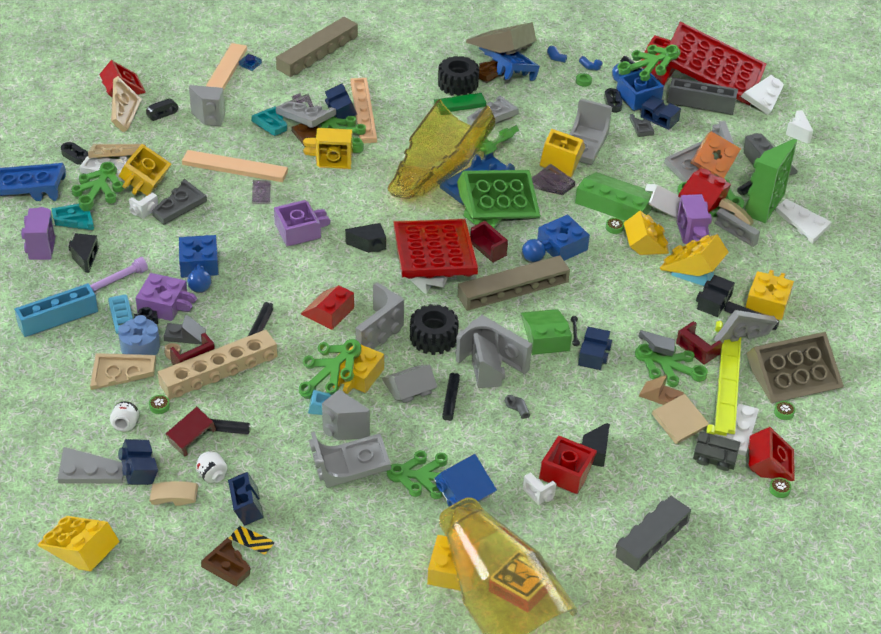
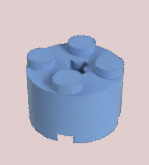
(139, 337)

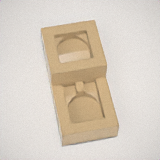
(739, 212)
(175, 491)

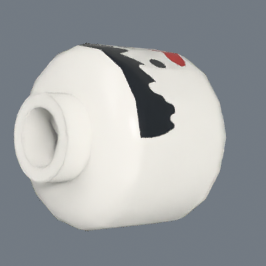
(124, 416)
(211, 467)

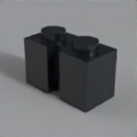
(715, 295)

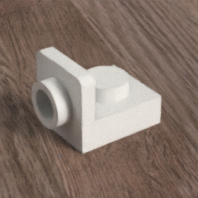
(536, 489)

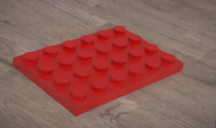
(714, 61)
(434, 248)

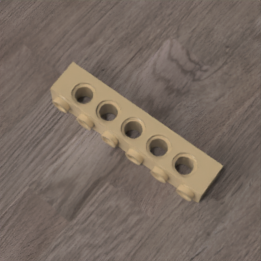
(217, 364)

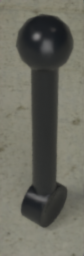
(575, 342)

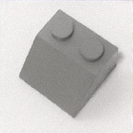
(207, 104)
(486, 363)
(411, 382)
(345, 417)

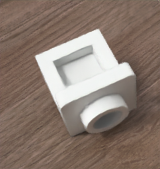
(143, 207)

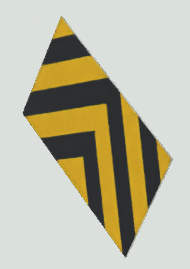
(251, 540)

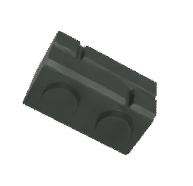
(716, 451)

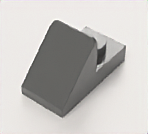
(188, 332)

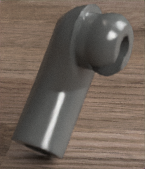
(517, 404)

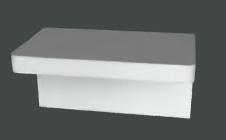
(663, 199)

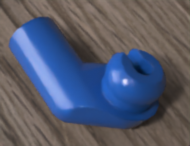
(554, 54)
(590, 65)

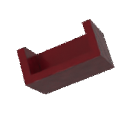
(489, 241)
(207, 345)
(702, 350)
(189, 429)

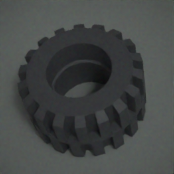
(458, 75)
(434, 329)

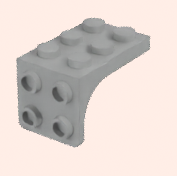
(592, 126)
(386, 320)
(513, 349)
(349, 460)

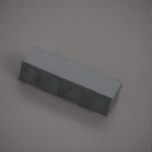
(702, 95)
(652, 533)

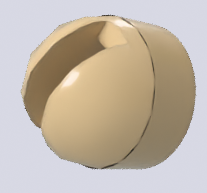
(167, 349)

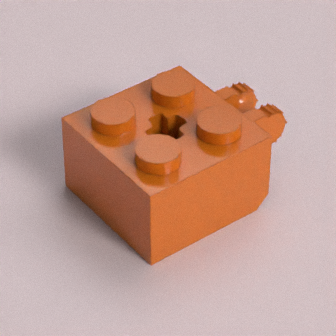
(726, 152)

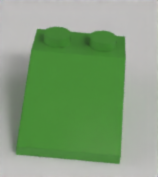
(547, 331)

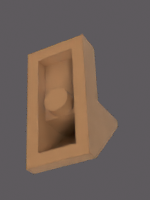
(657, 391)

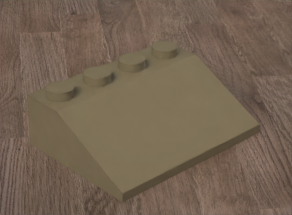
(506, 39)
(795, 367)

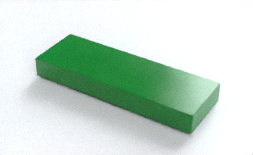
(464, 102)

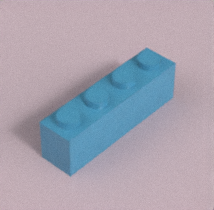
(56, 310)

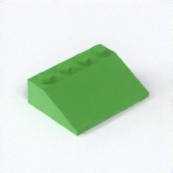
(770, 180)
(498, 194)
(612, 196)

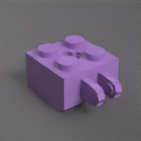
(693, 218)
(299, 222)
(38, 234)
(165, 296)

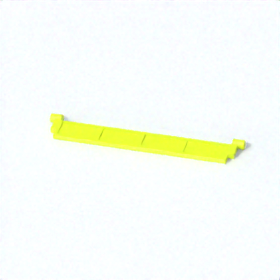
(727, 387)

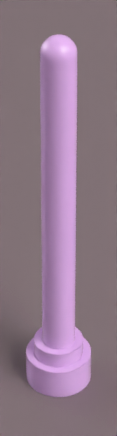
(138, 265)

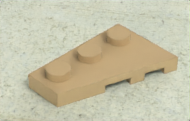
(124, 104)
(109, 150)
(120, 369)

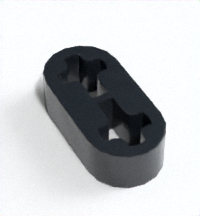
(616, 99)
(162, 109)
(71, 151)

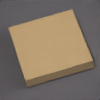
(680, 419)

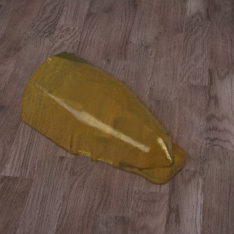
(439, 150)
(500, 574)

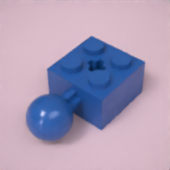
(634, 90)
(559, 238)
(198, 261)

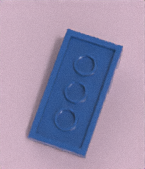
(513, 62)
(489, 162)
(32, 180)

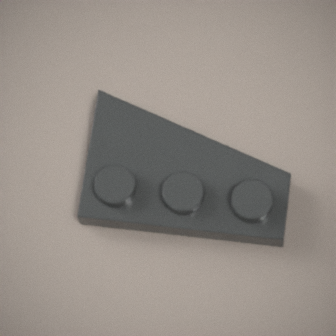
(179, 202)

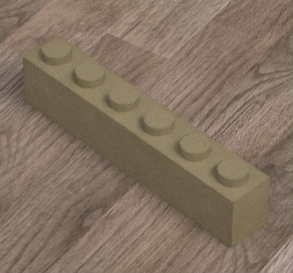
(316, 46)
(513, 283)

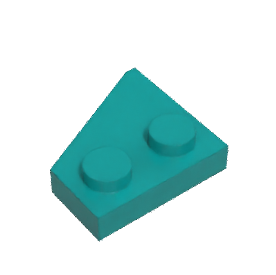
(270, 121)
(72, 217)

